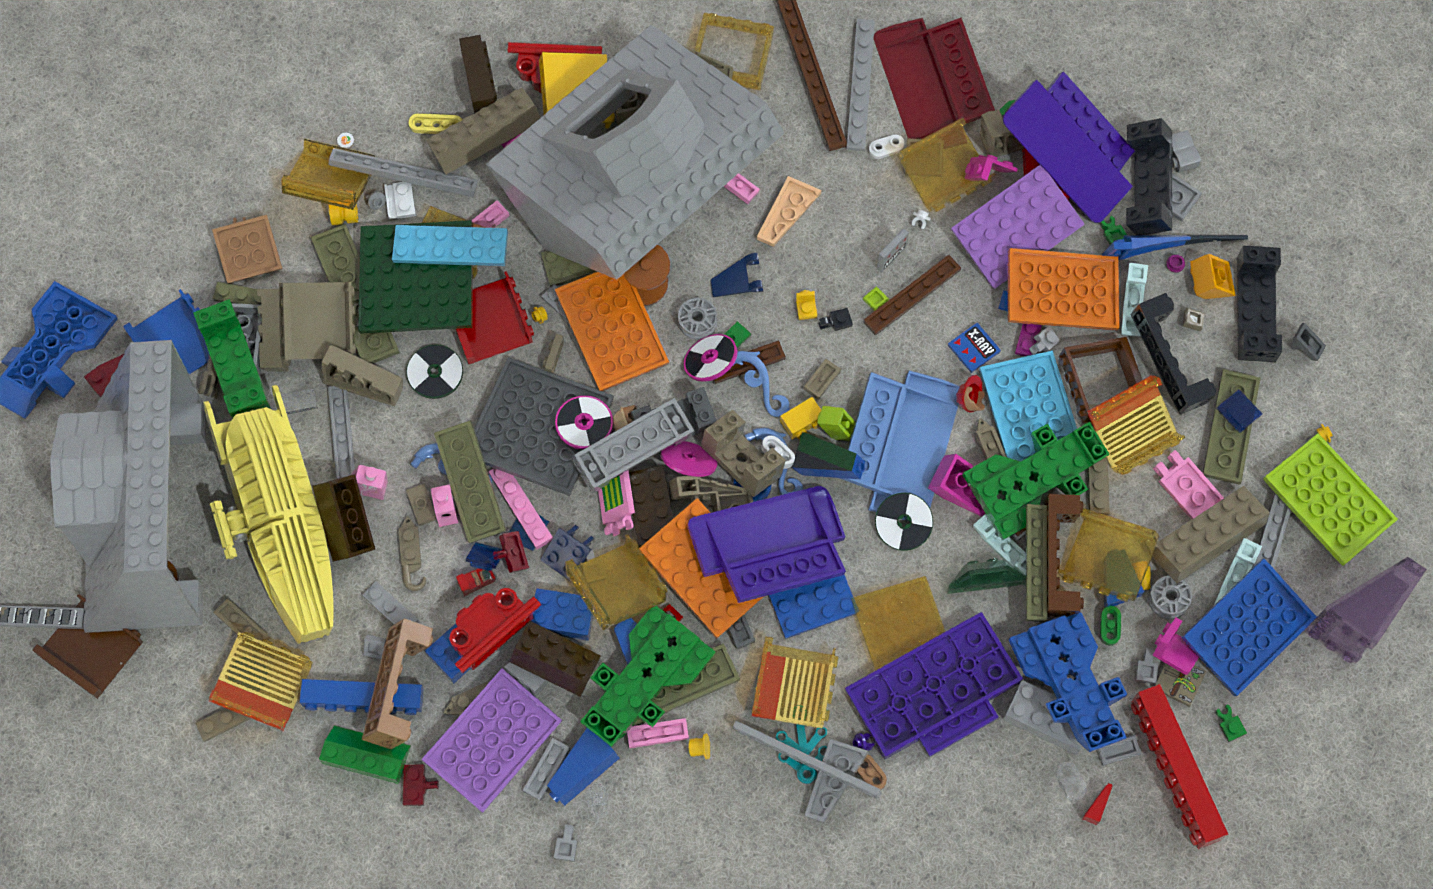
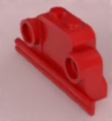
(530, 53)
(489, 625)

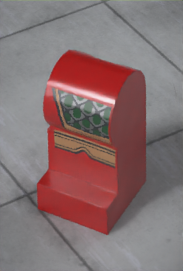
(475, 580)

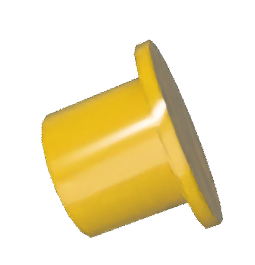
(700, 746)

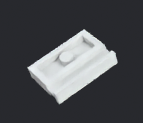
(399, 200)

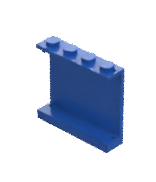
(177, 324)

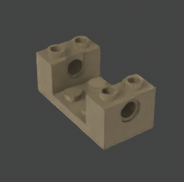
(996, 136)
(726, 442)

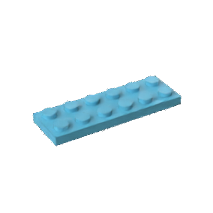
(450, 245)

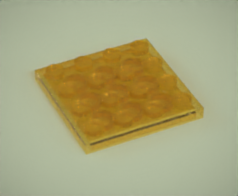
(897, 619)

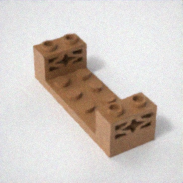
(402, 639)

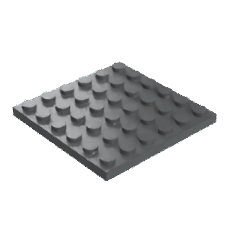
(520, 429)

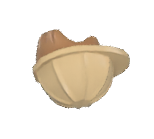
(622, 417)

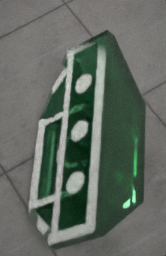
(985, 576)

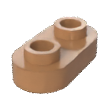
(872, 771)

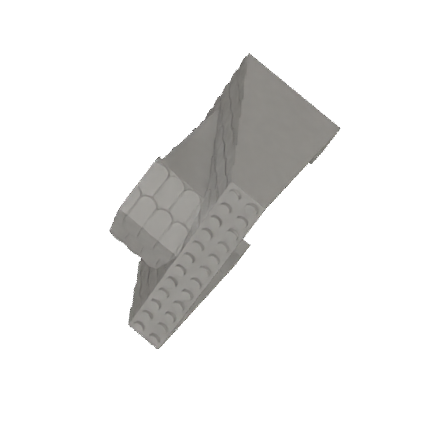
(630, 188)
(115, 490)

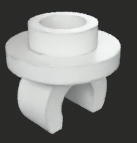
(921, 215)

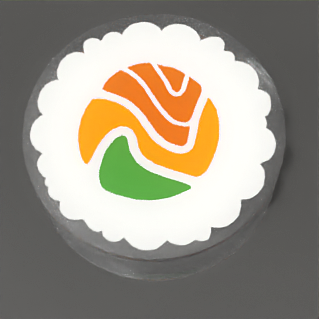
(345, 140)

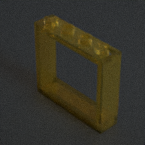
(744, 79)

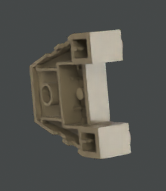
(712, 494)

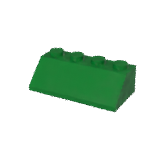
(349, 752)

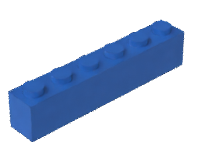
(356, 695)

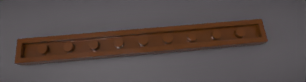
(812, 74)

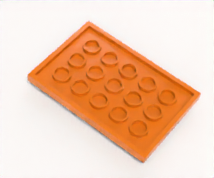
(1063, 289)
(611, 328)
(676, 561)

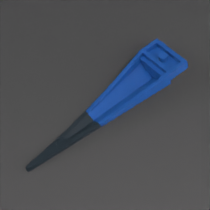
(1139, 244)

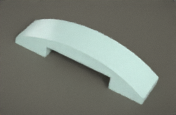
(1133, 296)
(1006, 549)
(1240, 566)

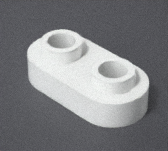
(887, 146)
(780, 447)

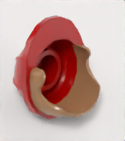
(971, 394)

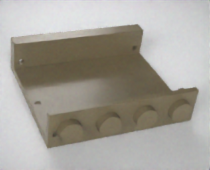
(315, 318)

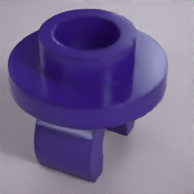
(860, 741)

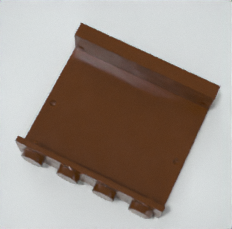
(90, 657)

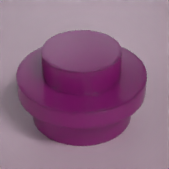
(1175, 263)

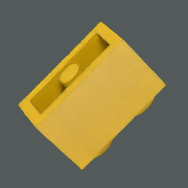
(801, 418)

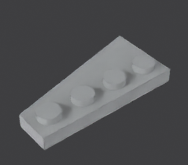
(827, 789)

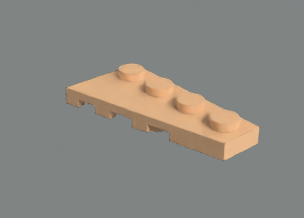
(787, 209)

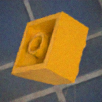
(1212, 277)

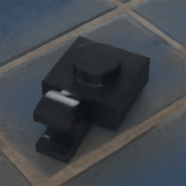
(838, 319)

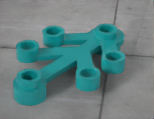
(804, 747)

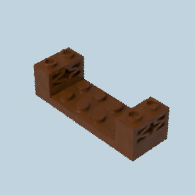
(1060, 509)

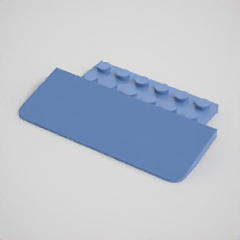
(902, 434)

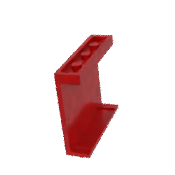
(496, 322)

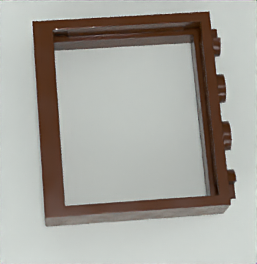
(1125, 357)

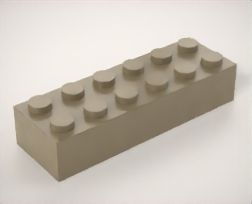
(483, 130)
(1210, 534)

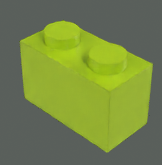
(836, 423)

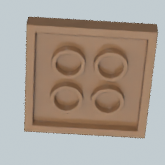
(247, 249)

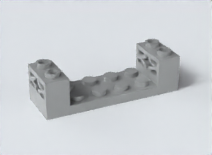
(632, 445)

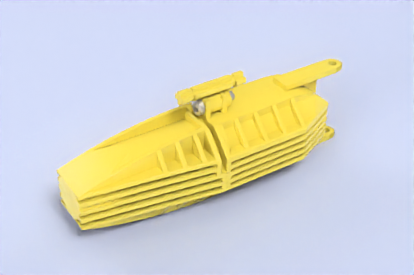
(275, 516)

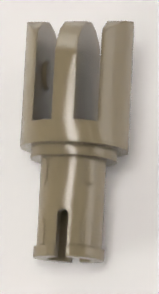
(209, 381)

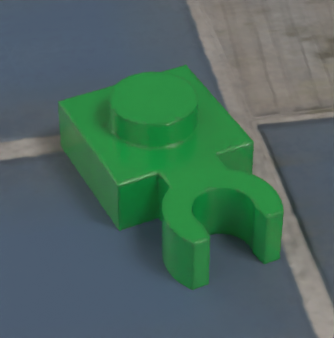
(1111, 231)
(1232, 726)

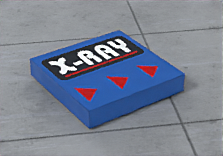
(974, 347)

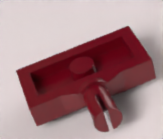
(512, 551)
(416, 785)

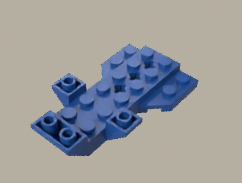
(37, 363)
(1079, 700)

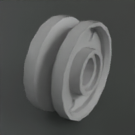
(701, 308)
(1164, 607)

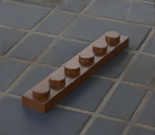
(912, 295)

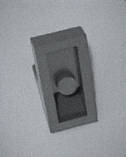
(1308, 342)

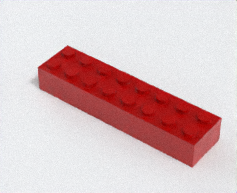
(1179, 767)

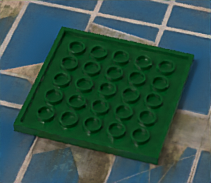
(410, 294)

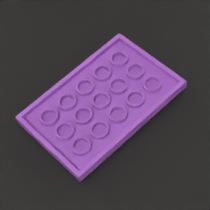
(1023, 216)
(491, 740)

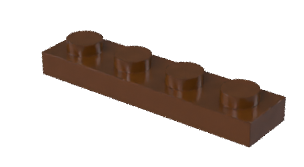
(768, 355)

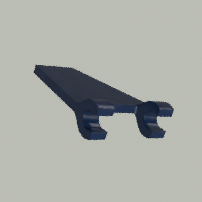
(735, 278)

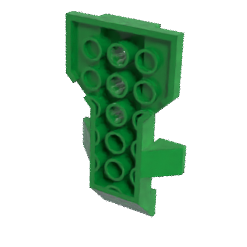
(1052, 465)
(630, 694)

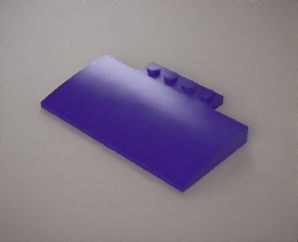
(936, 690)

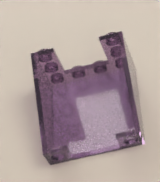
(1366, 612)

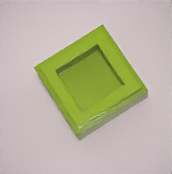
(875, 298)

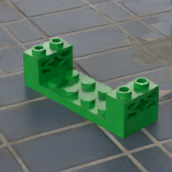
(231, 358)

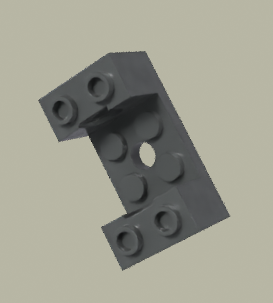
(694, 406)

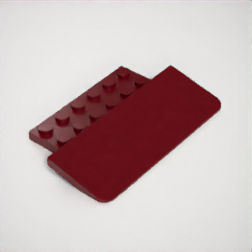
(932, 75)

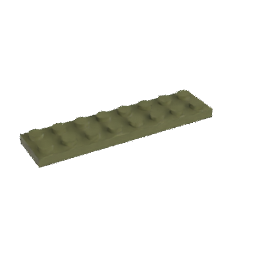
(342, 264)

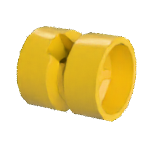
(339, 215)

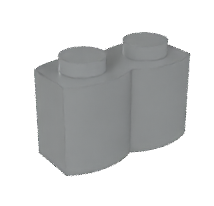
(1184, 152)

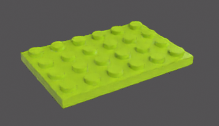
(1330, 499)

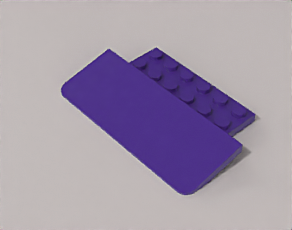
(1072, 144)
(771, 543)

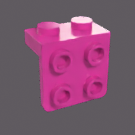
(980, 167)
(1174, 650)

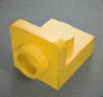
(806, 305)

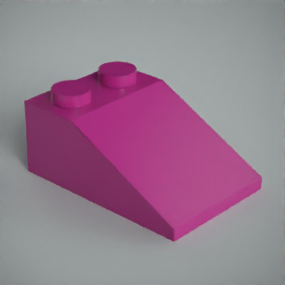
(952, 486)

